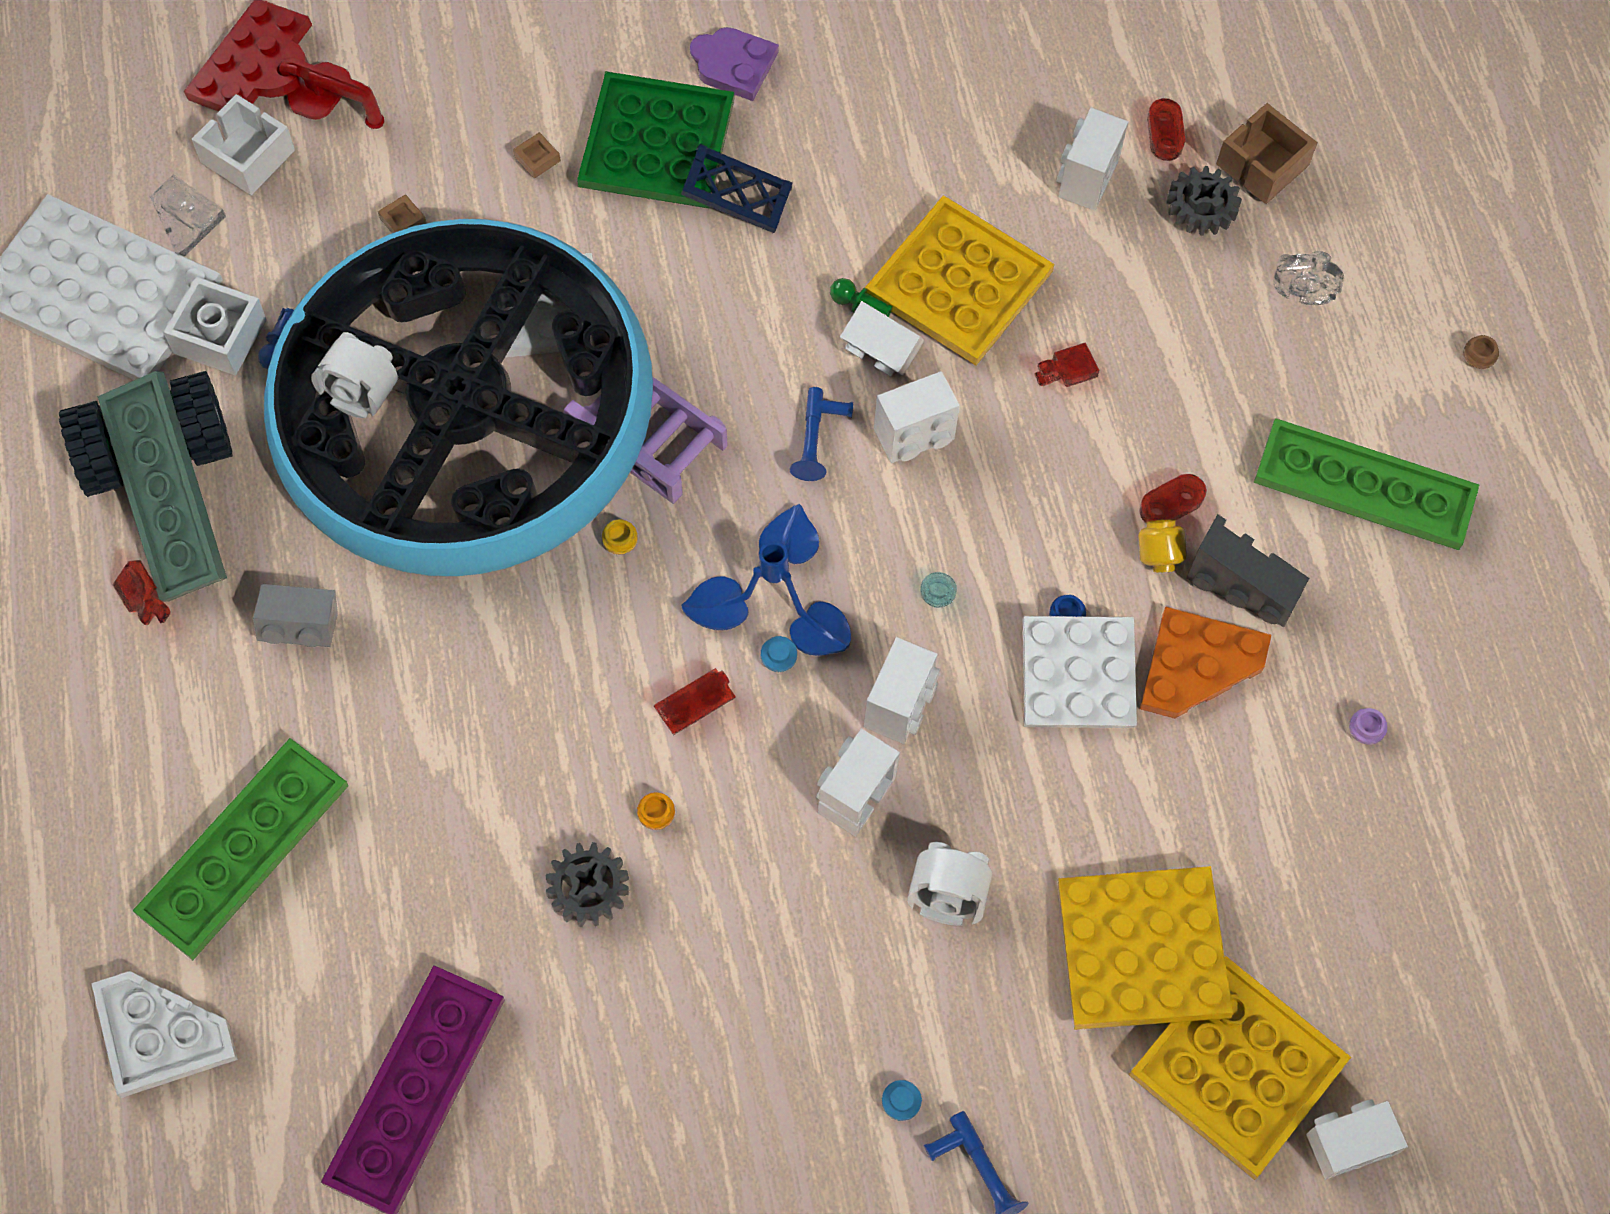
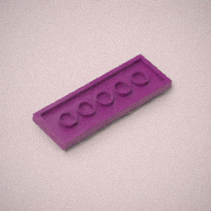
(413, 1091)

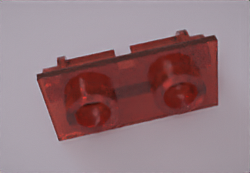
(695, 701)

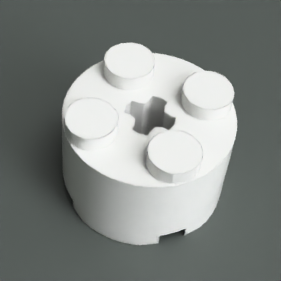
(355, 376)
(950, 884)

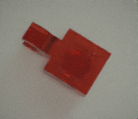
(1070, 364)
(137, 591)

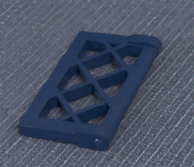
(715, 199)

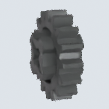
(1203, 200)
(580, 898)

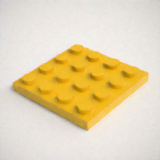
(960, 279)
(1144, 948)
(1242, 1076)

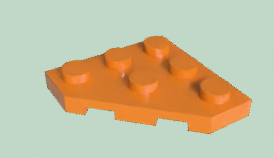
(1199, 661)

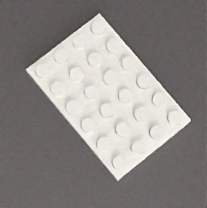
(94, 287)

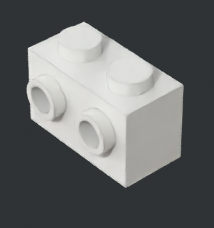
(881, 339)
(1355, 1139)

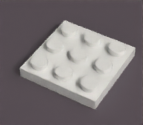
(1079, 672)

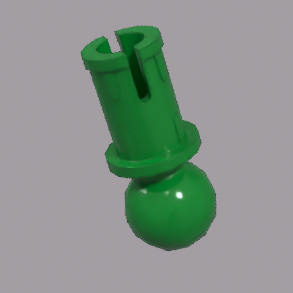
(844, 292)

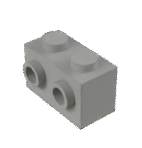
(295, 615)

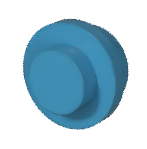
(778, 654)
(901, 1100)

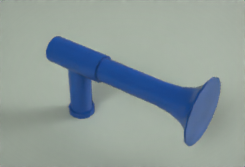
(808, 467)
(966, 1135)

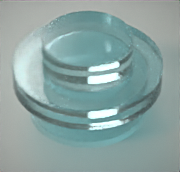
(938, 589)

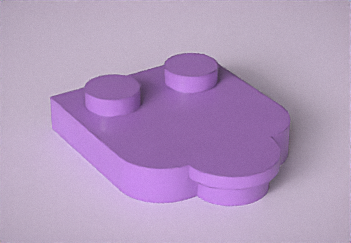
(733, 60)

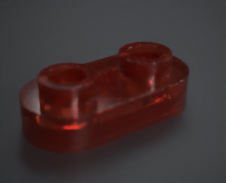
(1166, 132)
(1169, 498)

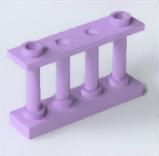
(665, 478)

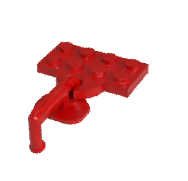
(265, 61)

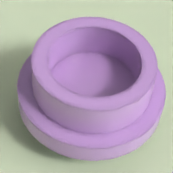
(1368, 726)

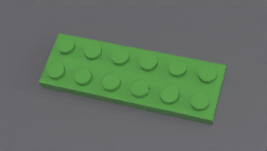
(1367, 484)
(240, 849)

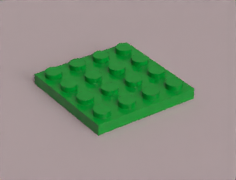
(649, 136)

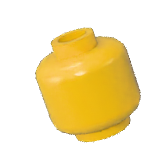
(1162, 545)

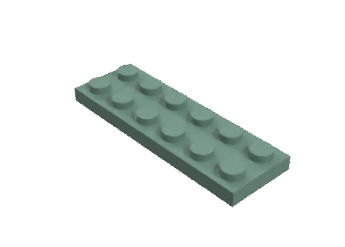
(162, 486)

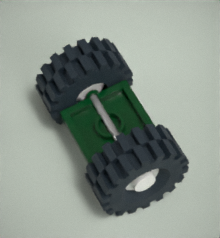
(92, 449)

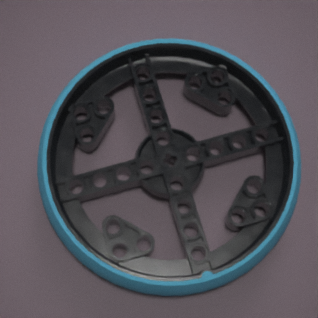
(458, 394)

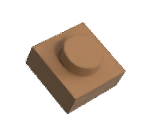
(536, 155)
(401, 215)

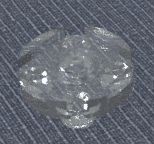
(1308, 277)

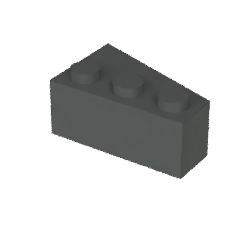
(1246, 575)

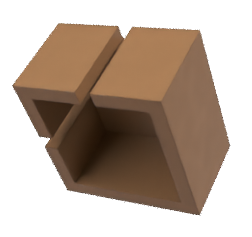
(1270, 155)

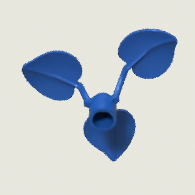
(786, 540)

